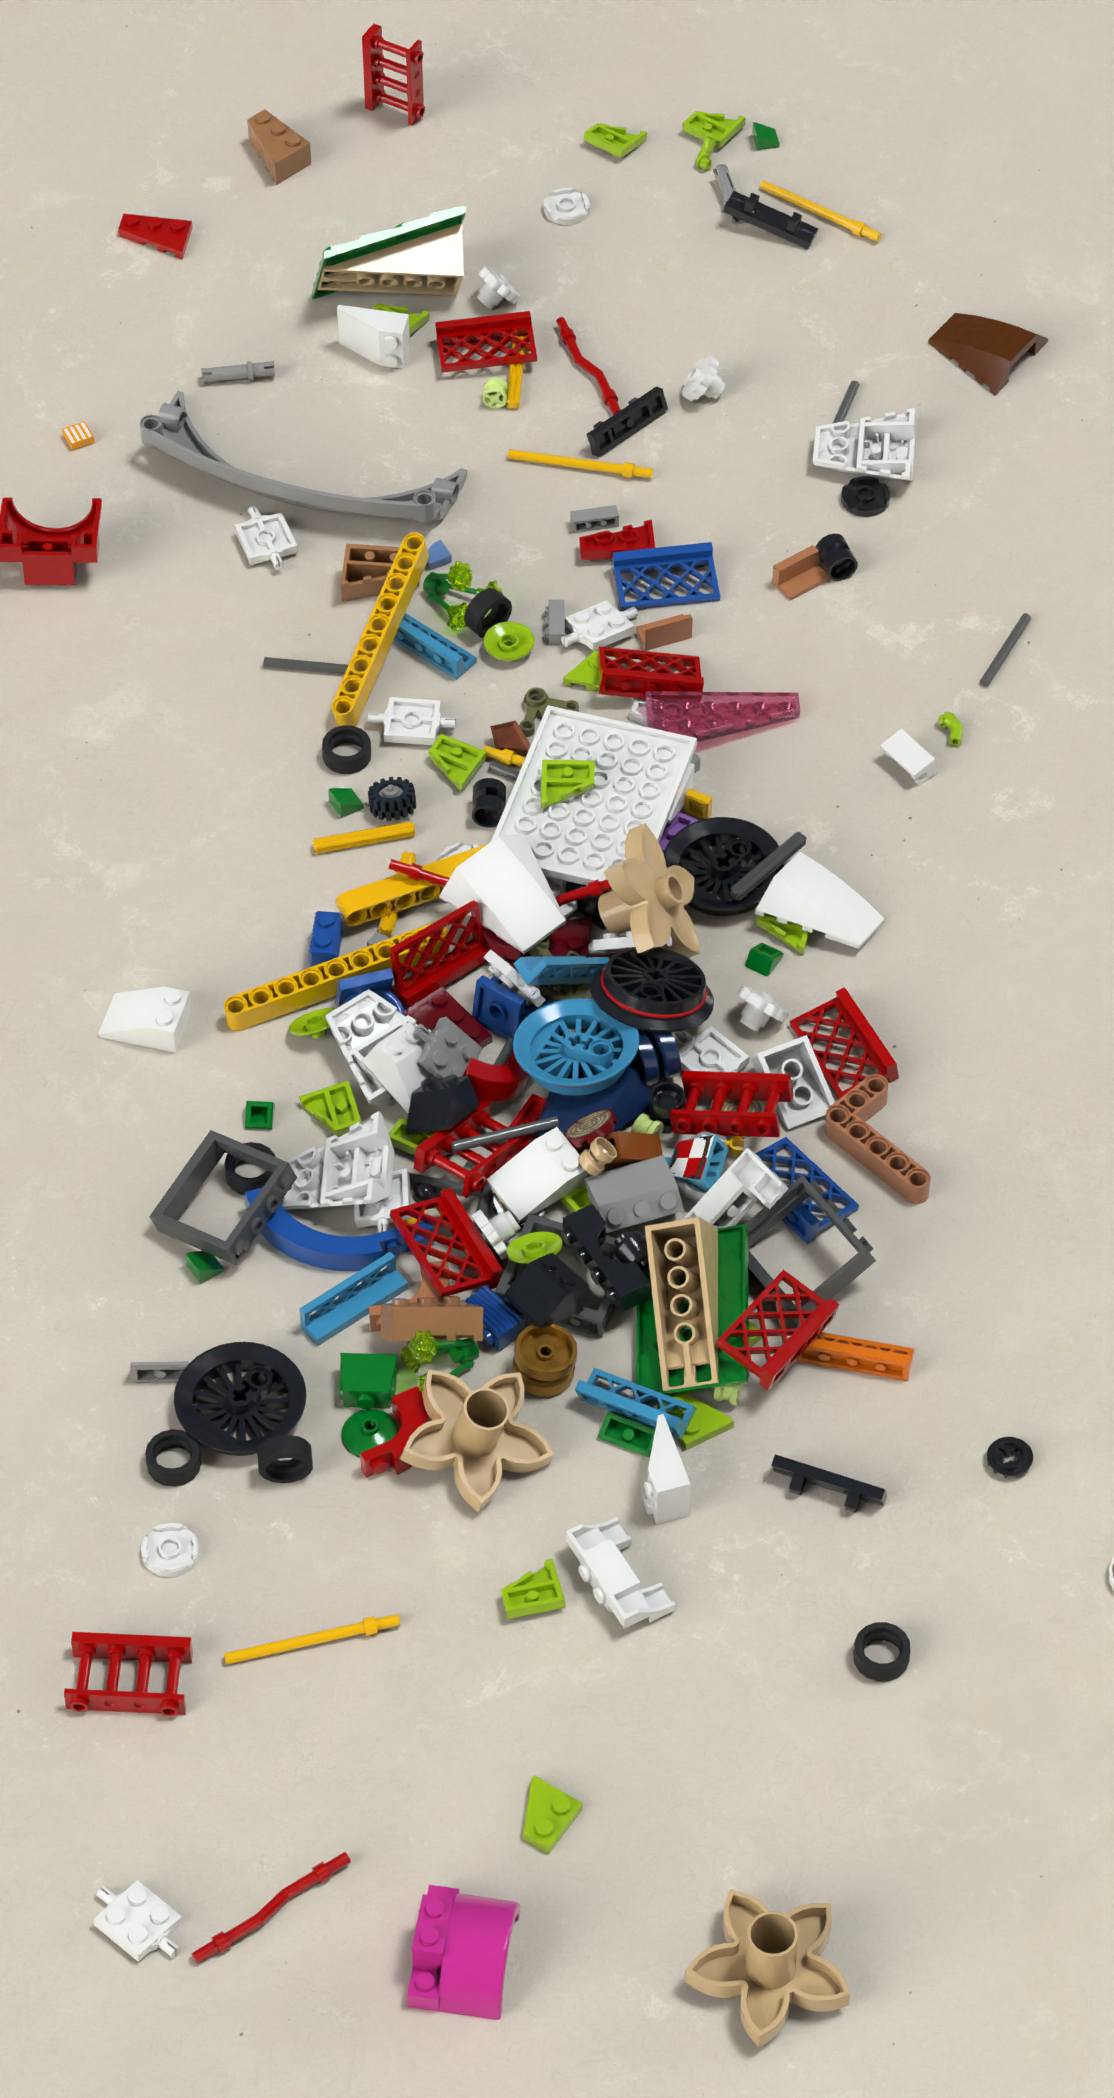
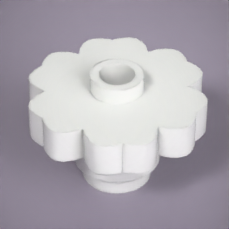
(495, 288)
(703, 380)
(759, 1008)
(497, 1230)

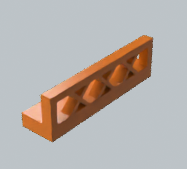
(859, 1356)

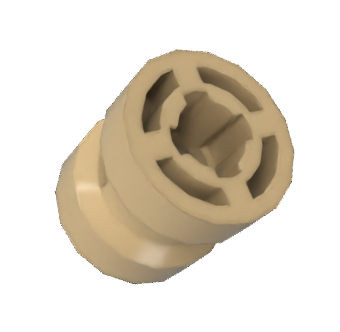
(599, 1154)

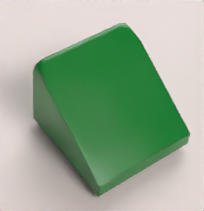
(764, 136)
(344, 801)
(763, 959)
(259, 1115)
(203, 1265)

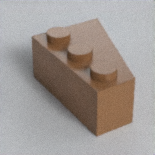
(278, 146)
(366, 570)
(443, 1319)

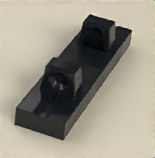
(770, 219)
(627, 421)
(852, 1488)

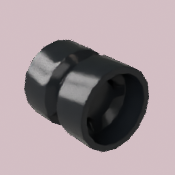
(836, 557)
(488, 802)
(663, 1099)

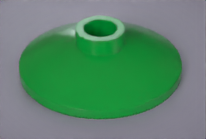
(359, 1439)

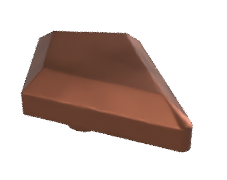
(510, 737)

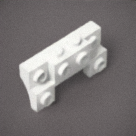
(738, 1191)
(612, 1577)

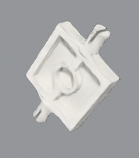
(266, 538)
(599, 625)
(412, 720)
(615, 942)
(513, 979)
(710, 1052)
(378, 1212)
(138, 1921)

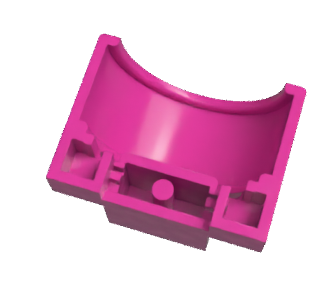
(468, 1946)

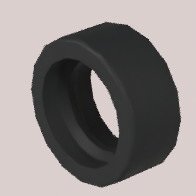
(479, 607)
(346, 764)
(242, 1184)
(285, 1470)
(173, 1476)
(881, 1671)

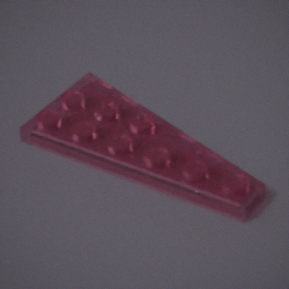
(718, 713)

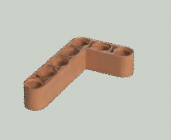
(848, 1129)

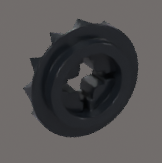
(1007, 1447)

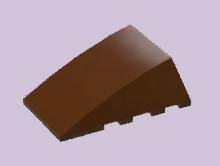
(985, 347)

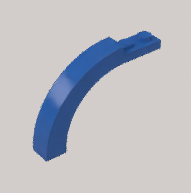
(329, 1250)

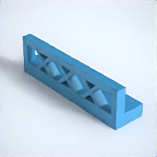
(434, 647)
(559, 969)
(353, 1300)
(634, 1409)

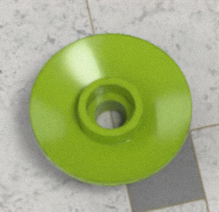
(509, 641)
(311, 1024)
(533, 1246)

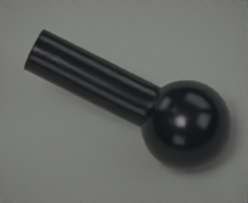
(424, 1192)

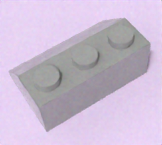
(634, 1193)

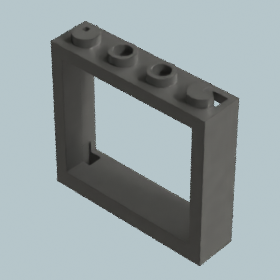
(193, 1176)
(768, 1218)
(580, 1321)

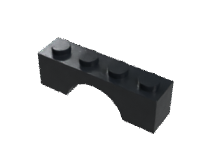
(622, 1282)

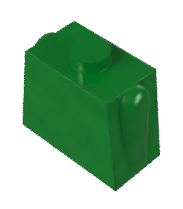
(367, 1379)

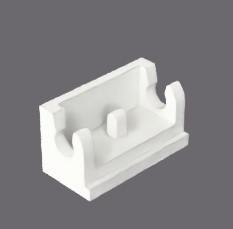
(910, 756)

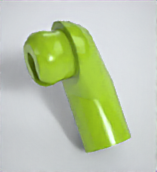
(703, 159)
(956, 728)

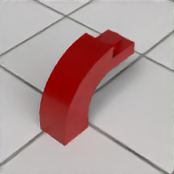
(496, 1082)
(410, 1414)

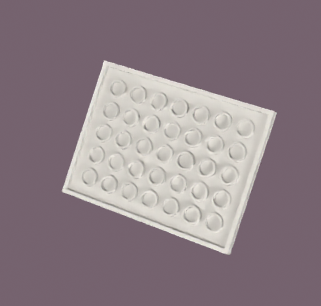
(633, 785)

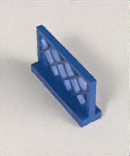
(663, 560)
(801, 1218)

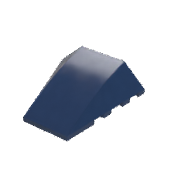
(625, 1097)

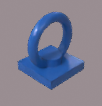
(378, 982)
(499, 1007)

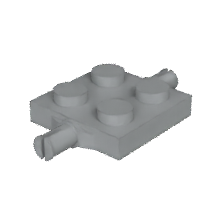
(446, 1049)

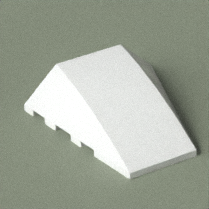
(869, 447)
(509, 891)
(819, 902)
(358, 1029)
(345, 1169)

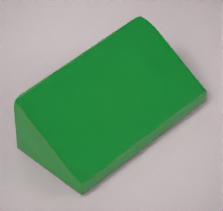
(627, 1434)

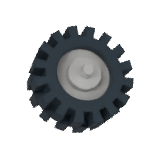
(392, 798)

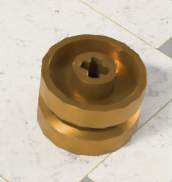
(545, 1359)

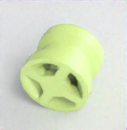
(495, 392)
(645, 1125)
(729, 1393)

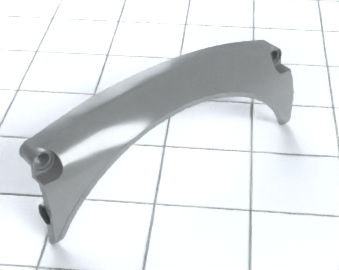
(176, 436)

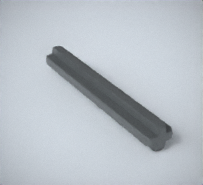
(768, 866)

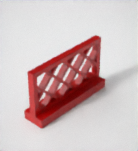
(485, 331)
(637, 679)
(443, 967)
(861, 1030)
(467, 1237)
(799, 1338)

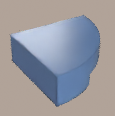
(438, 555)

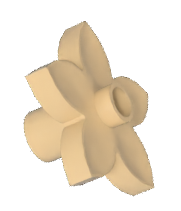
(649, 897)
(475, 1434)
(770, 1964)

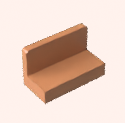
(799, 573)
(665, 631)

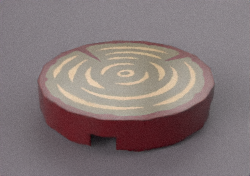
(590, 1127)

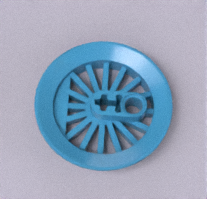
(547, 1054)

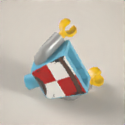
(699, 1162)

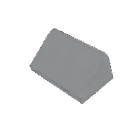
(157, 1371)

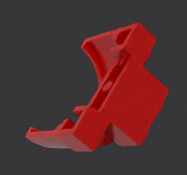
(48, 553)

